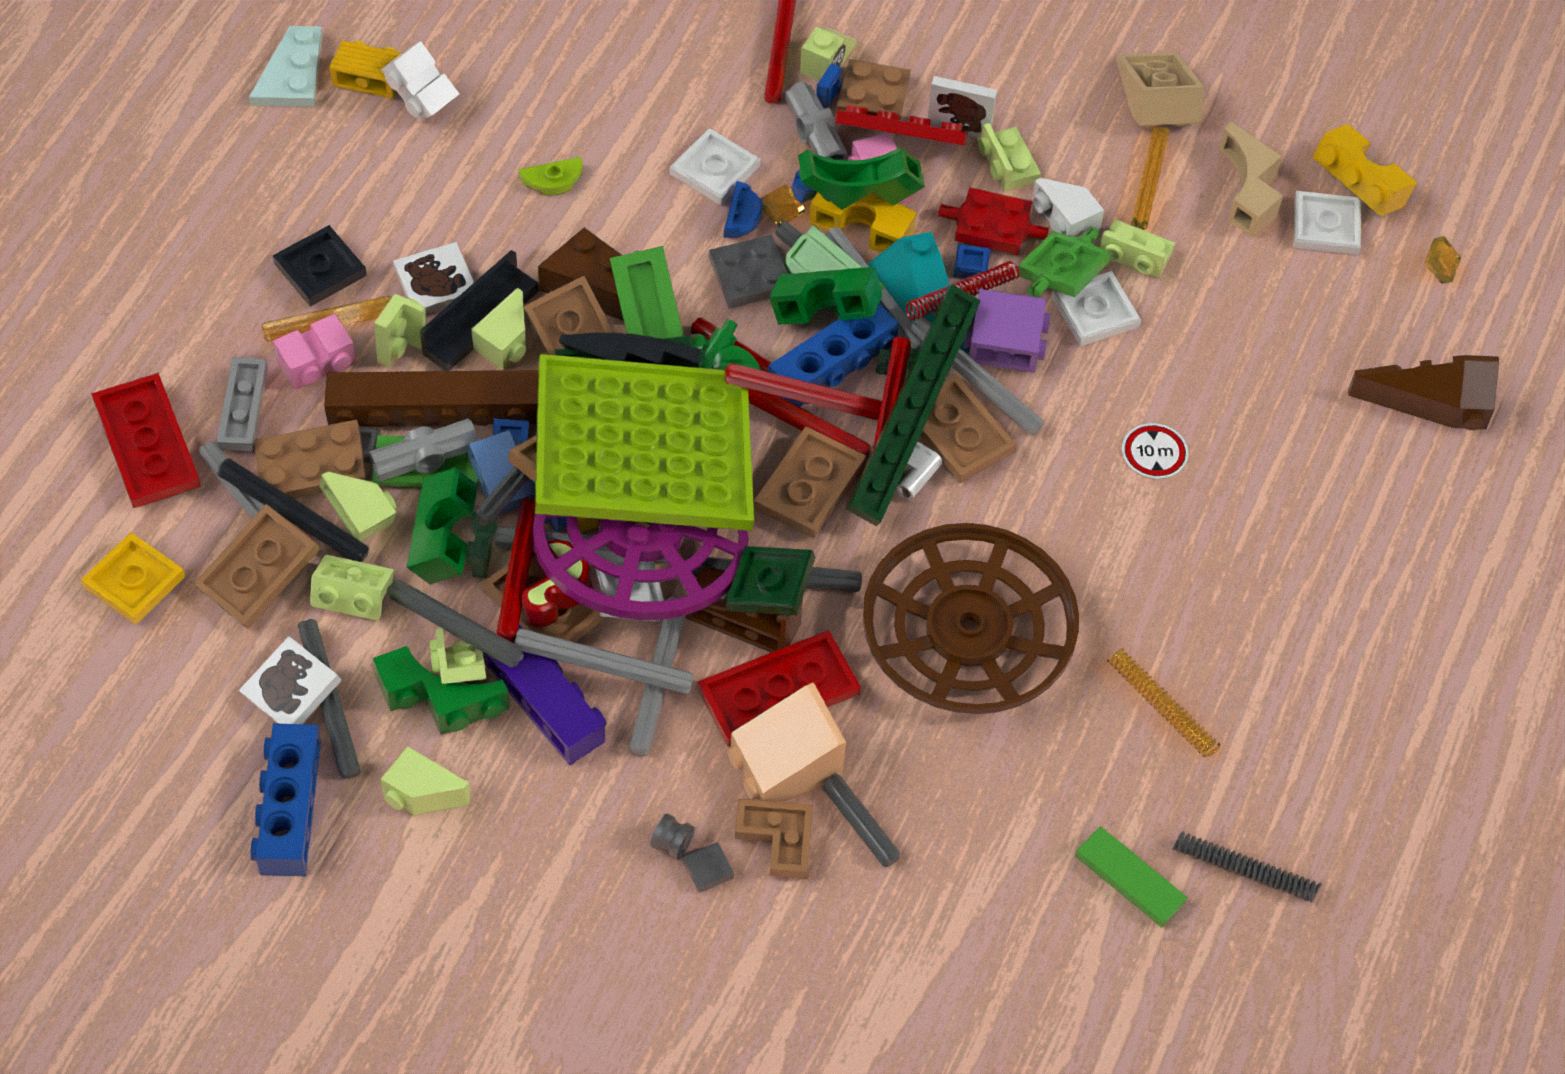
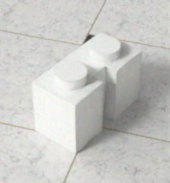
(419, 82)

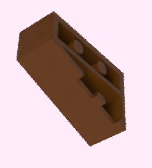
(586, 257)

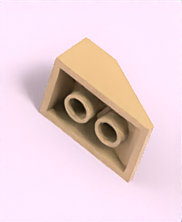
(1161, 89)

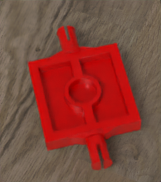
(993, 221)

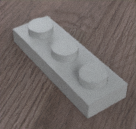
(242, 404)

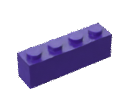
(552, 704)

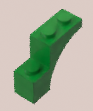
(846, 182)
(451, 704)

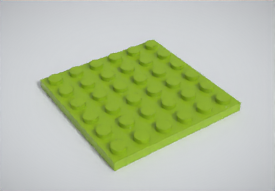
(642, 443)

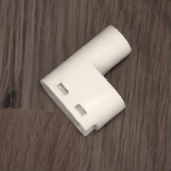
(918, 471)

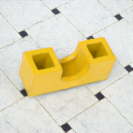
(1379, 186)
(885, 221)

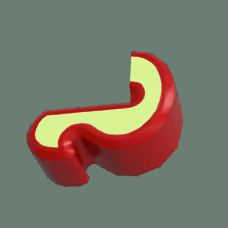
(545, 597)

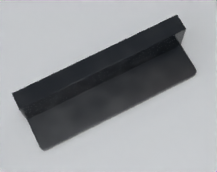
(449, 334)

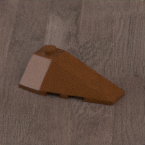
(1447, 393)

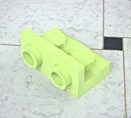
(1008, 157)
(1137, 248)
(397, 327)
(350, 587)
(458, 662)

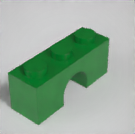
(802, 294)
(434, 549)

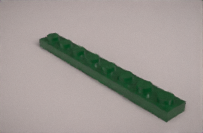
(913, 405)

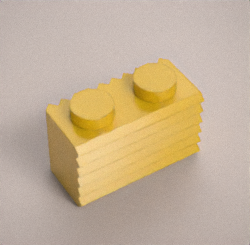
(360, 66)

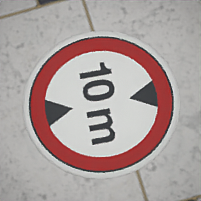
(1155, 450)

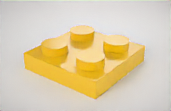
(133, 578)

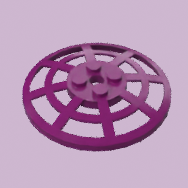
(638, 545)

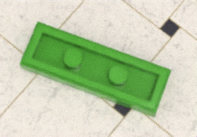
(1131, 876)

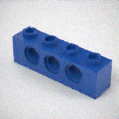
(838, 350)
(287, 853)

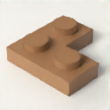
(783, 825)

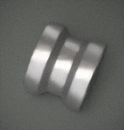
(672, 836)

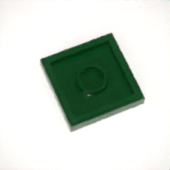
(770, 580)

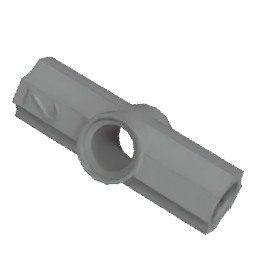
(814, 123)
(423, 450)

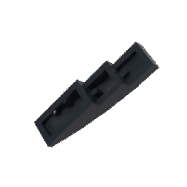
(628, 346)

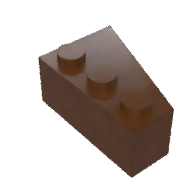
(758, 629)

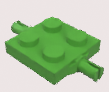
(1064, 263)

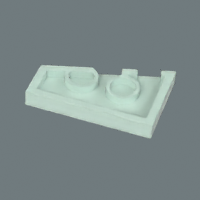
(292, 70)

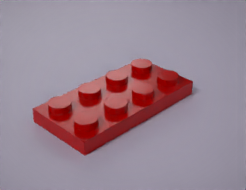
(889, 122)
(146, 440)
(758, 685)

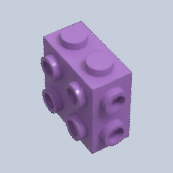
(1008, 331)

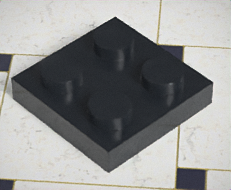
(319, 265)

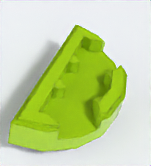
(552, 177)

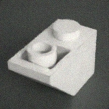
(1067, 207)

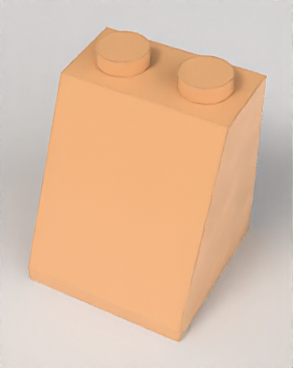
(788, 748)

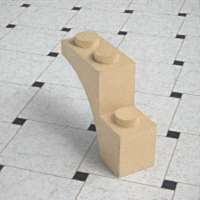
(1257, 166)

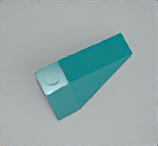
(912, 270)

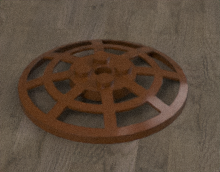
(971, 603)

